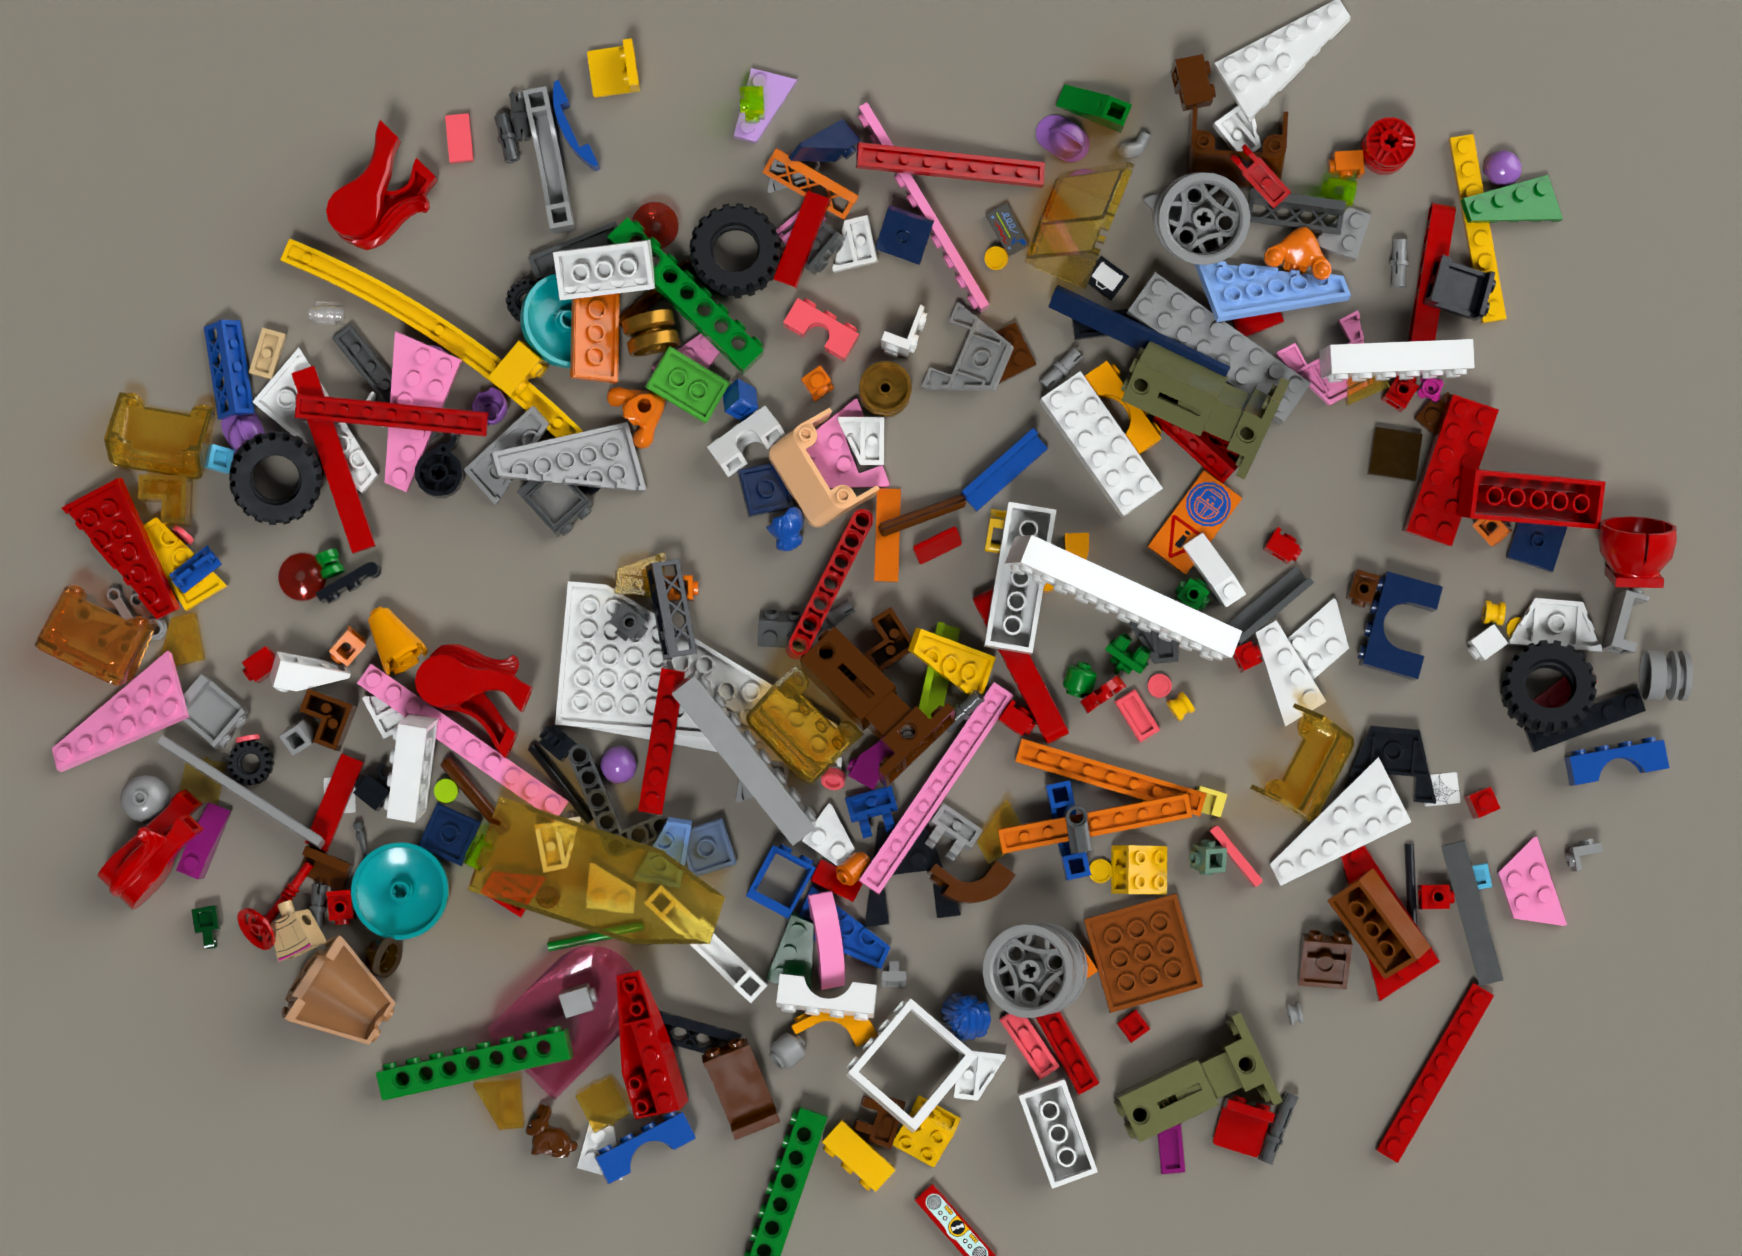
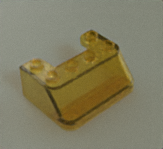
(798, 729)

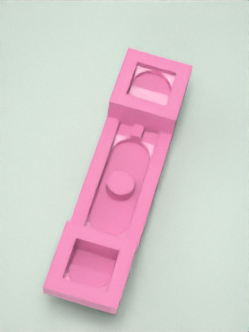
(828, 940)

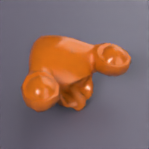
(1299, 252)
(640, 409)

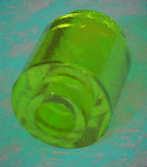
(474, 850)

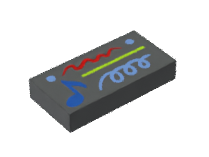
(1007, 230)

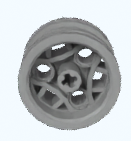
(1205, 229)
(1000, 960)

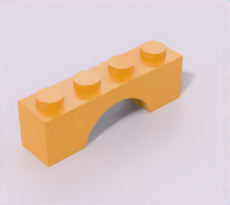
(1107, 384)

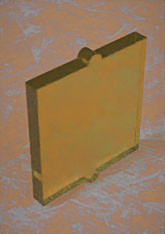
(200, 785)
(602, 1105)

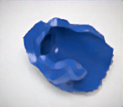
(966, 1016)

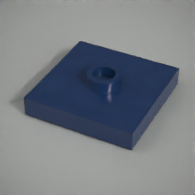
(904, 234)
(763, 490)
(1536, 545)
(449, 834)

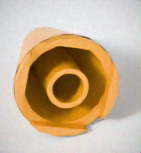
(394, 641)

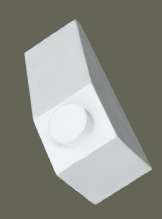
(1214, 570)
(302, 672)

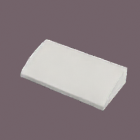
(604, 270)

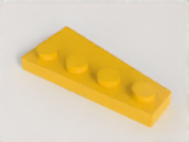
(172, 554)

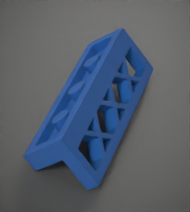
(231, 367)
(1004, 470)

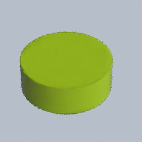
(446, 791)

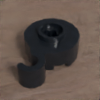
(432, 462)

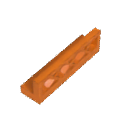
(814, 175)

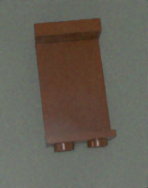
(740, 1087)

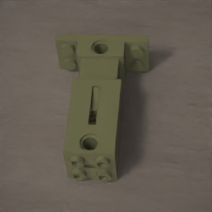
(1201, 400)
(1196, 1085)

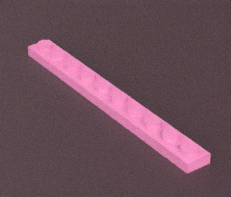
(916, 199)
(464, 742)
(936, 788)

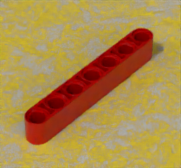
(1436, 243)
(835, 574)
(1028, 682)

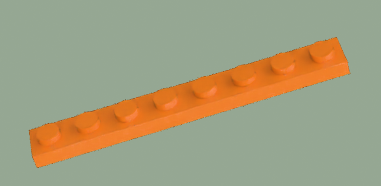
(1103, 774)
(1099, 822)

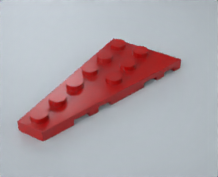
(120, 537)
(1354, 865)

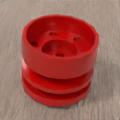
(1380, 156)

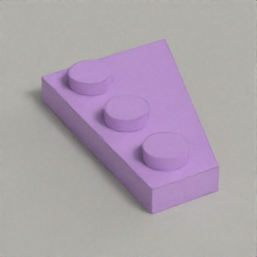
(775, 93)

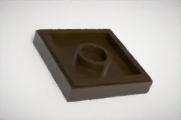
(1395, 454)

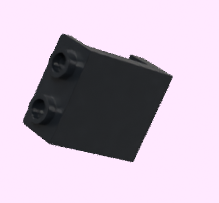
(1459, 289)

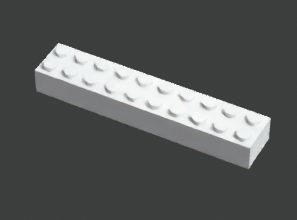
(1123, 597)

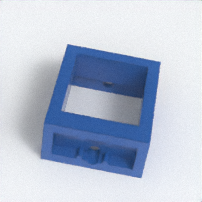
(766, 901)

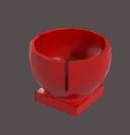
(1636, 550)

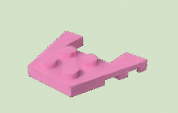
(1327, 392)
(835, 459)

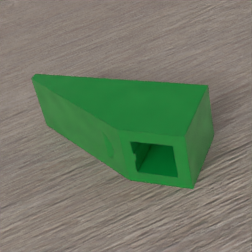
(1094, 106)

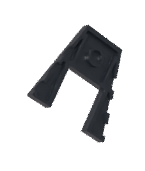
(917, 859)

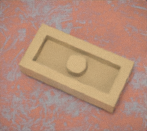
(267, 353)

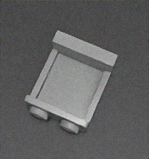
(1618, 619)
(213, 712)

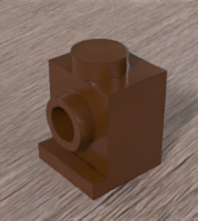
(1362, 578)

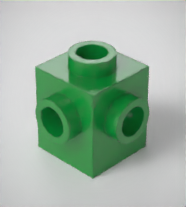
(1196, 585)

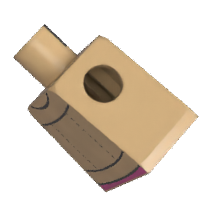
(295, 932)

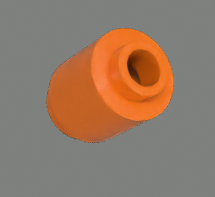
(853, 868)

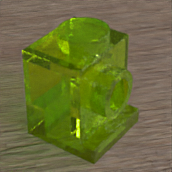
(752, 103)
(1349, 186)

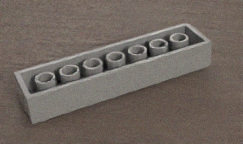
(1186, 321)
(744, 758)

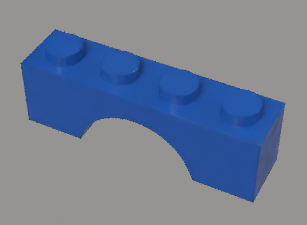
(1587, 767)
(1059, 797)
(616, 1161)

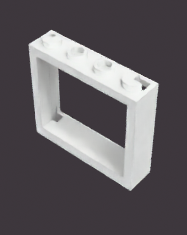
(871, 1047)

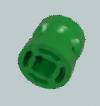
(329, 563)

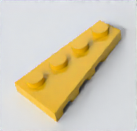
(957, 663)

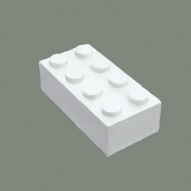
(411, 768)
(1057, 1133)

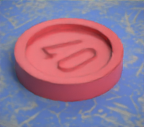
(183, 535)
(1159, 685)
(249, 738)

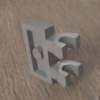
(955, 827)

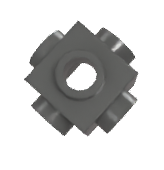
(625, 615)

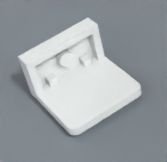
(896, 345)

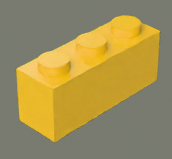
(857, 1156)

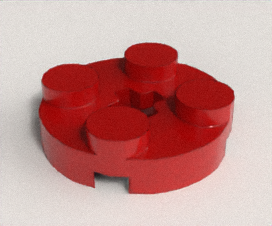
(1102, 694)

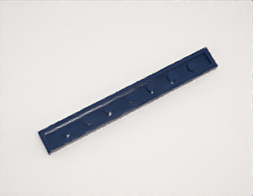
(1123, 328)

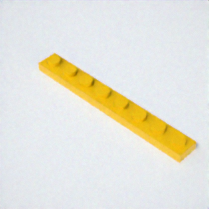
(1477, 234)

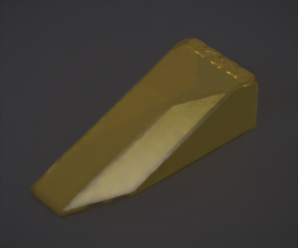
(1072, 219)
(593, 879)

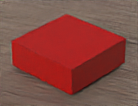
(1133, 1026)

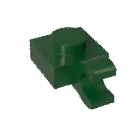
(205, 922)

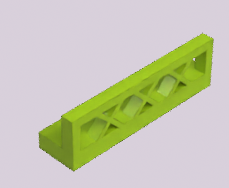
(936, 685)

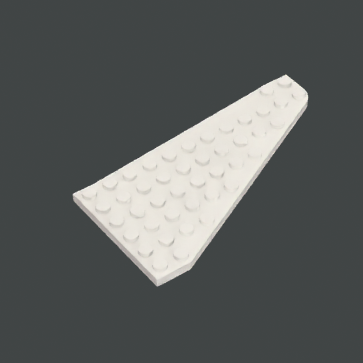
(615, 682)

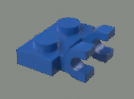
(870, 805)

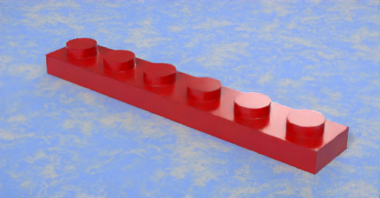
(660, 743)

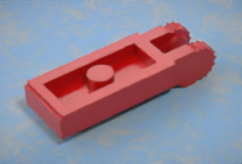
(1262, 178)

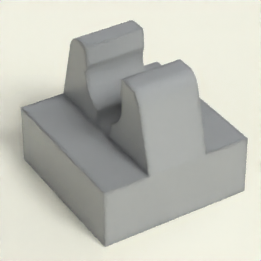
(894, 977)

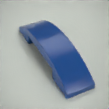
(584, 152)

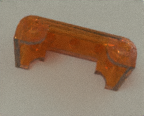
(94, 638)

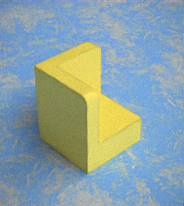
(1213, 802)

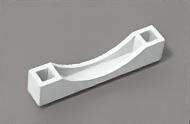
(732, 968)

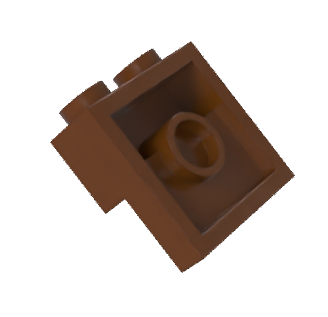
(1324, 960)

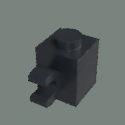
(556, 742)
(372, 789)

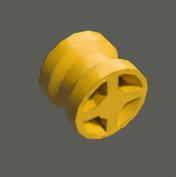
(1493, 613)
(1180, 706)

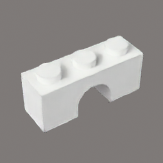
(758, 427)

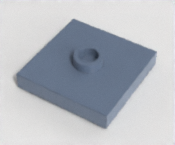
(709, 848)

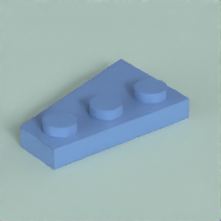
(674, 838)

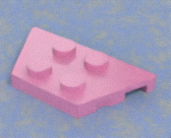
(1530, 887)

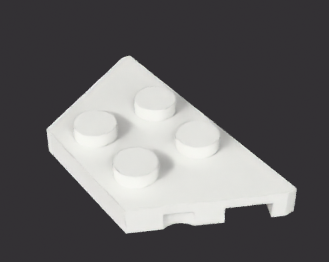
(1557, 621)
(1320, 639)

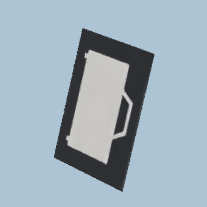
(1107, 278)

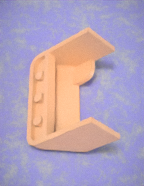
(805, 481)

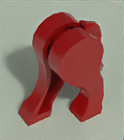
(364, 209)
(457, 681)
(148, 857)

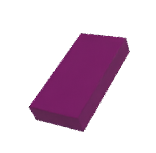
(1171, 1150)

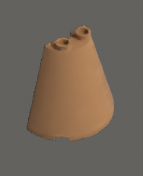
(338, 995)

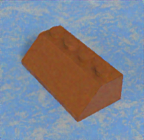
(1379, 924)

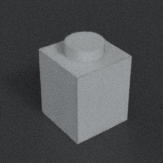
(298, 735)
(578, 999)

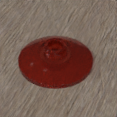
(658, 213)
(306, 588)

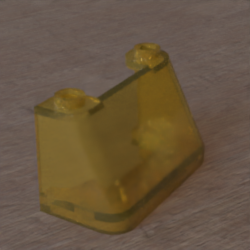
(158, 438)

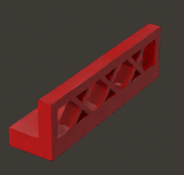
(1202, 449)

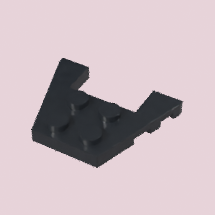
(1400, 754)

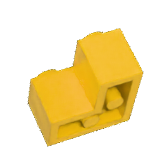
(517, 369)

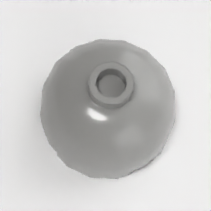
(144, 797)

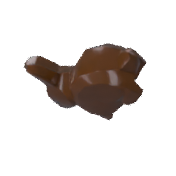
(549, 1139)

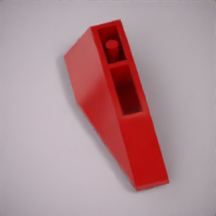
(646, 1051)

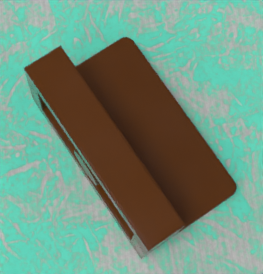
(327, 868)

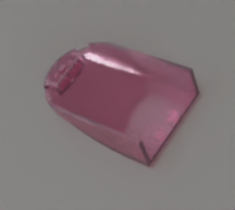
(541, 1008)

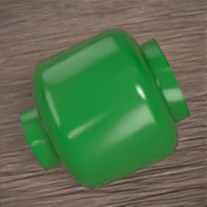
(1079, 679)

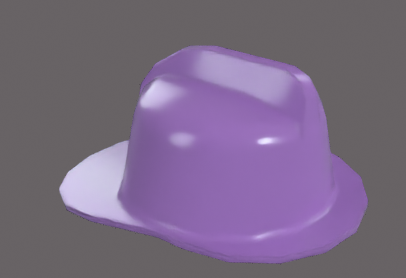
(1062, 138)
(241, 428)

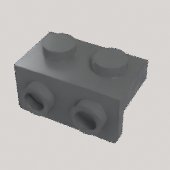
(826, 243)
(777, 626)

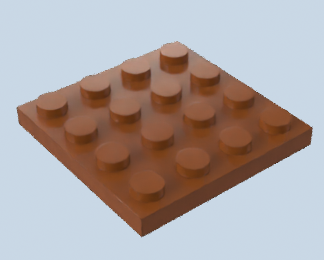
(1143, 953)

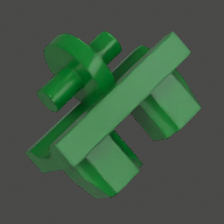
(1126, 659)

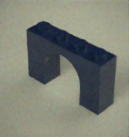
(1378, 651)

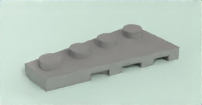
(524, 431)

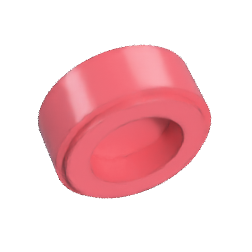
(833, 779)

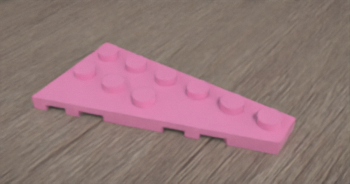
(418, 378)
(139, 709)

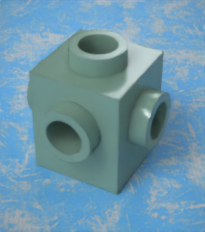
(1208, 857)

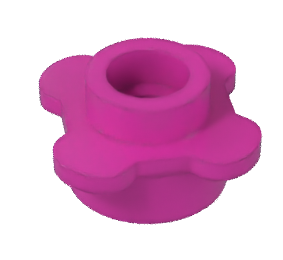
(1434, 395)

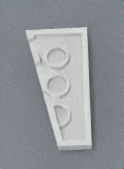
(1287, 673)

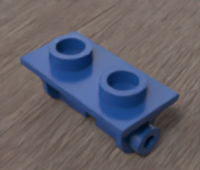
(195, 569)

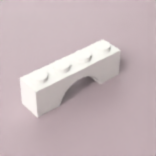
(856, 1001)

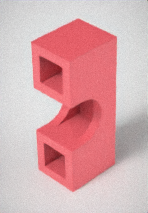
(805, 316)

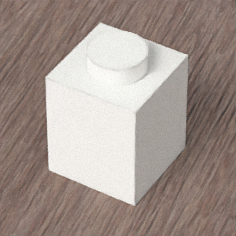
(1486, 643)

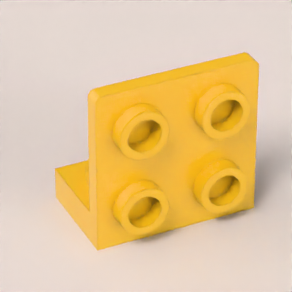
(613, 70)
(1138, 869)
(930, 1137)

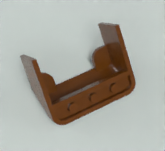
(1205, 159)

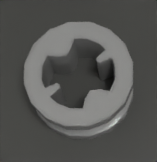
(1294, 1013)

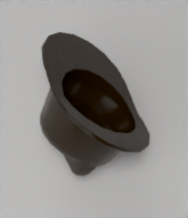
(383, 956)

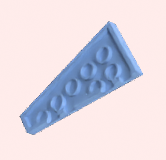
(1262, 290)

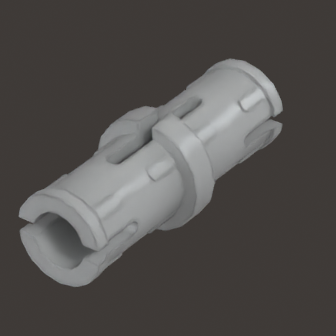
(1399, 263)
(1061, 369)

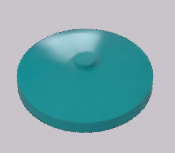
(547, 322)
(400, 891)

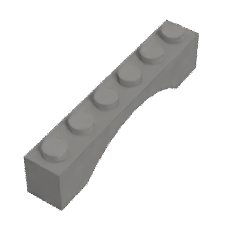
(549, 160)

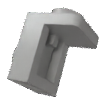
(1585, 848)

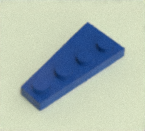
(856, 938)

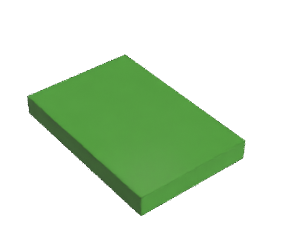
(687, 384)

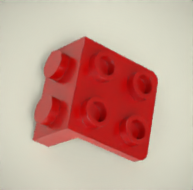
(1242, 1126)

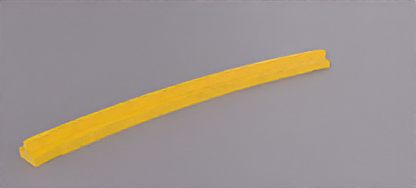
(423, 321)

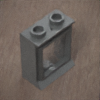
(556, 504)

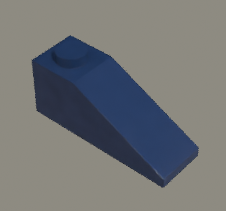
(827, 145)

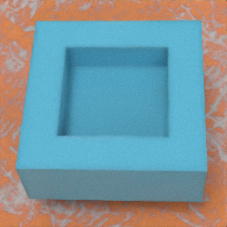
(219, 458)
(1482, 875)

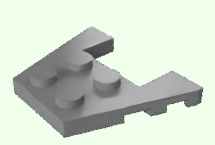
(980, 360)

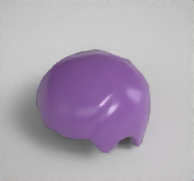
(1502, 168)
(492, 402)
(618, 764)

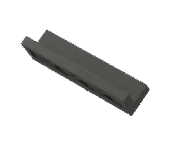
(1302, 204)
(1270, 603)

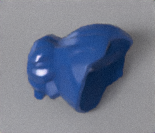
(787, 529)

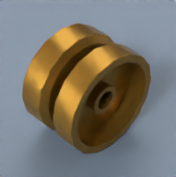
(650, 332)
(877, 377)

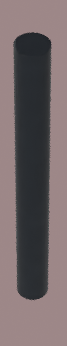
(561, 784)
(1410, 881)

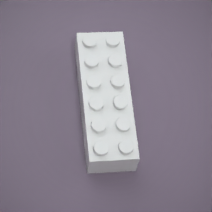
(1396, 359)
(1100, 444)
(1016, 596)

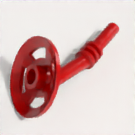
(263, 923)

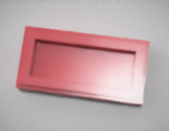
(459, 138)
(1137, 715)

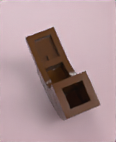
(986, 887)

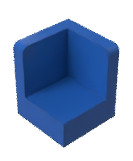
(740, 400)

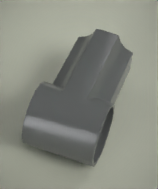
(1077, 831)

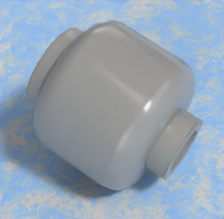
(787, 1050)

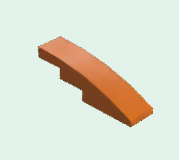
(887, 546)

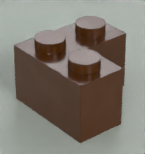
(1192, 82)
(895, 640)
(335, 718)

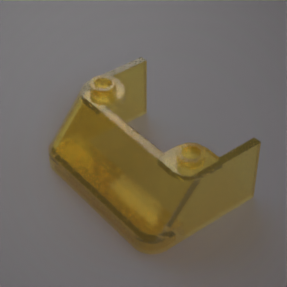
(1313, 767)

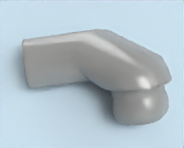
(1135, 148)

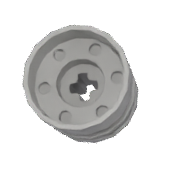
(1666, 675)

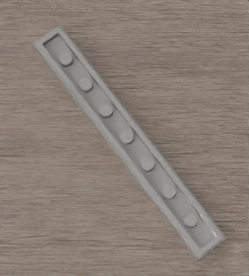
(241, 792)

